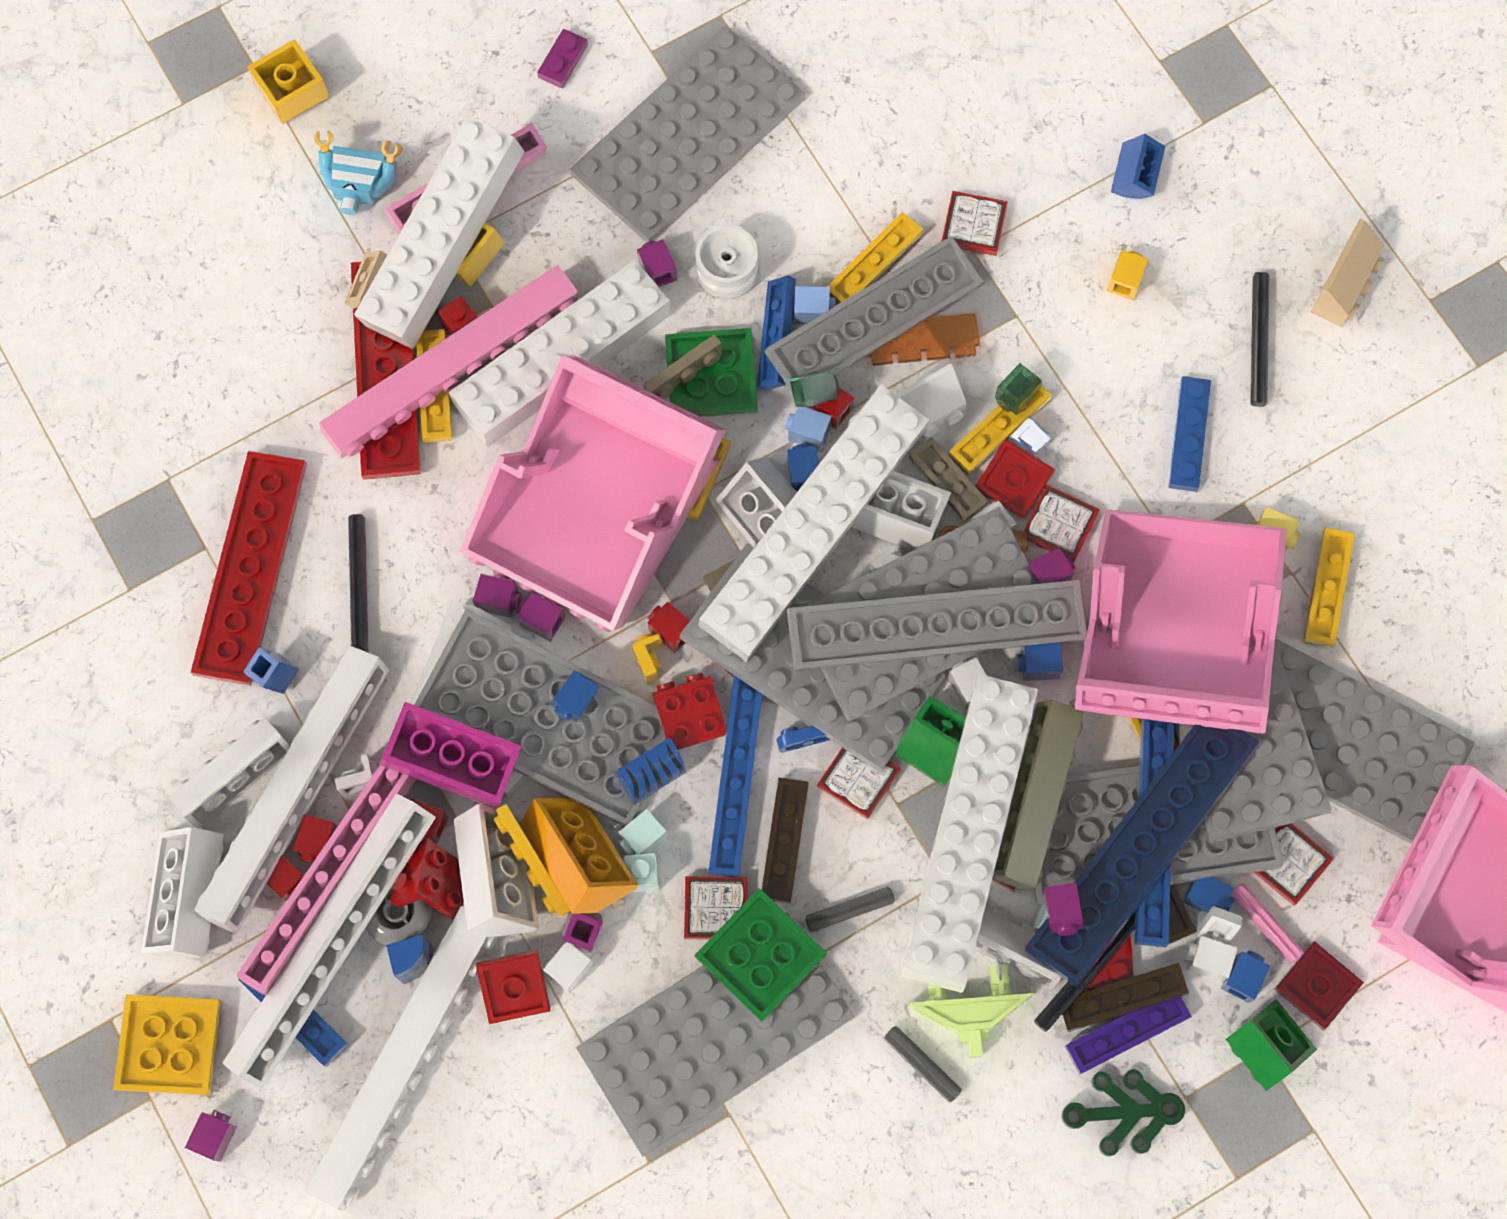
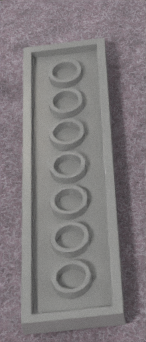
(877, 313)

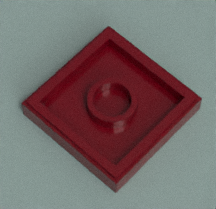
(1318, 985)

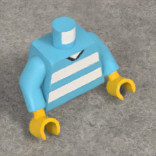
(356, 174)

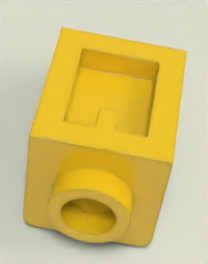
(647, 662)

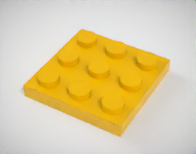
(167, 1045)

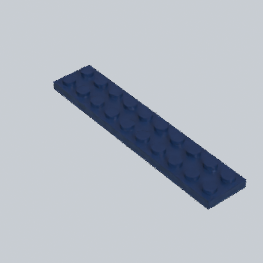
(1144, 846)

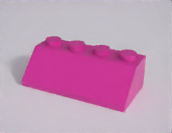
(450, 755)

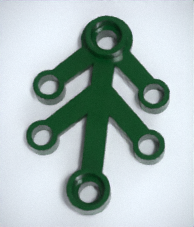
(1128, 1111)

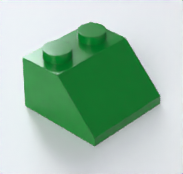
(1271, 1045)

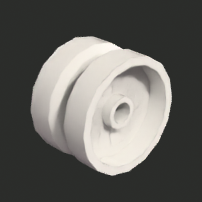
(727, 261)

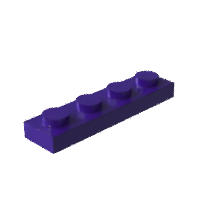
(1125, 1034)

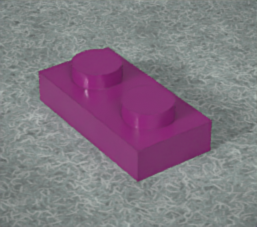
(562, 58)

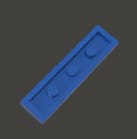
(775, 327)
(1189, 434)
(315, 1035)

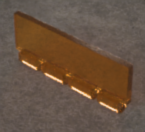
(935, 337)

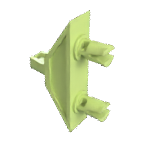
(972, 1016)

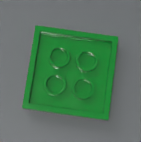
(723, 387)
(760, 955)

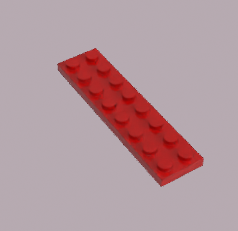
(375, 360)
(248, 567)

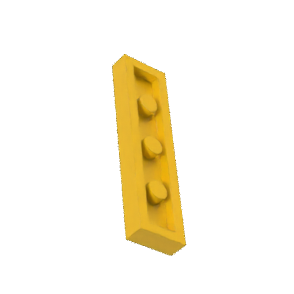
(876, 258)
(436, 417)
(992, 432)
(1329, 587)
(537, 872)

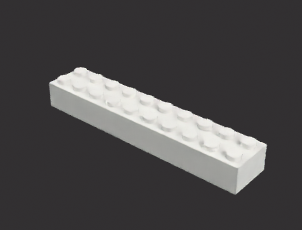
(813, 523)
(969, 834)

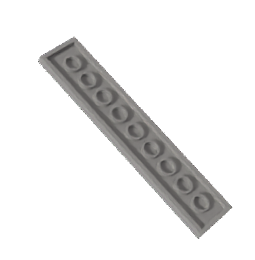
(936, 624)

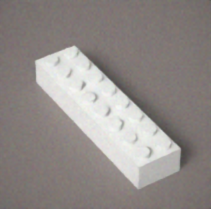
(439, 232)
(590, 328)

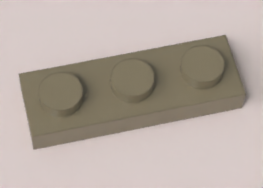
(685, 368)
(945, 474)

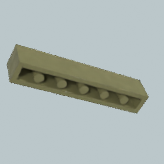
(1038, 794)

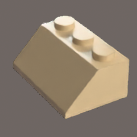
(1350, 276)

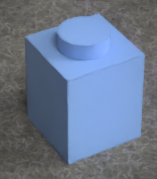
(811, 303)
(808, 427)

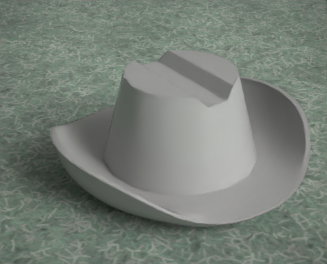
(398, 923)

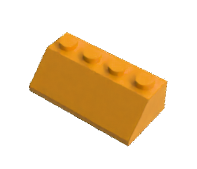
(576, 854)

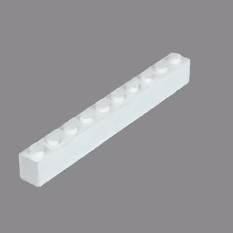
(291, 790)
(328, 941)
(399, 1065)

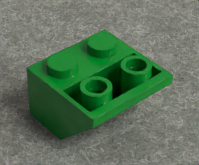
(932, 740)

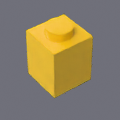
(1127, 274)

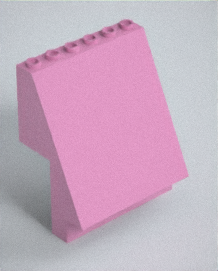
(593, 493)
(1183, 621)
(1453, 889)

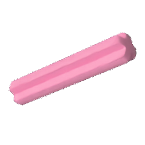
(1267, 923)

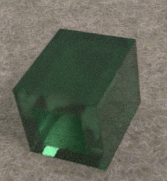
(814, 388)
(1017, 389)

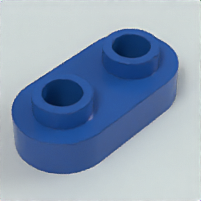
(795, 739)

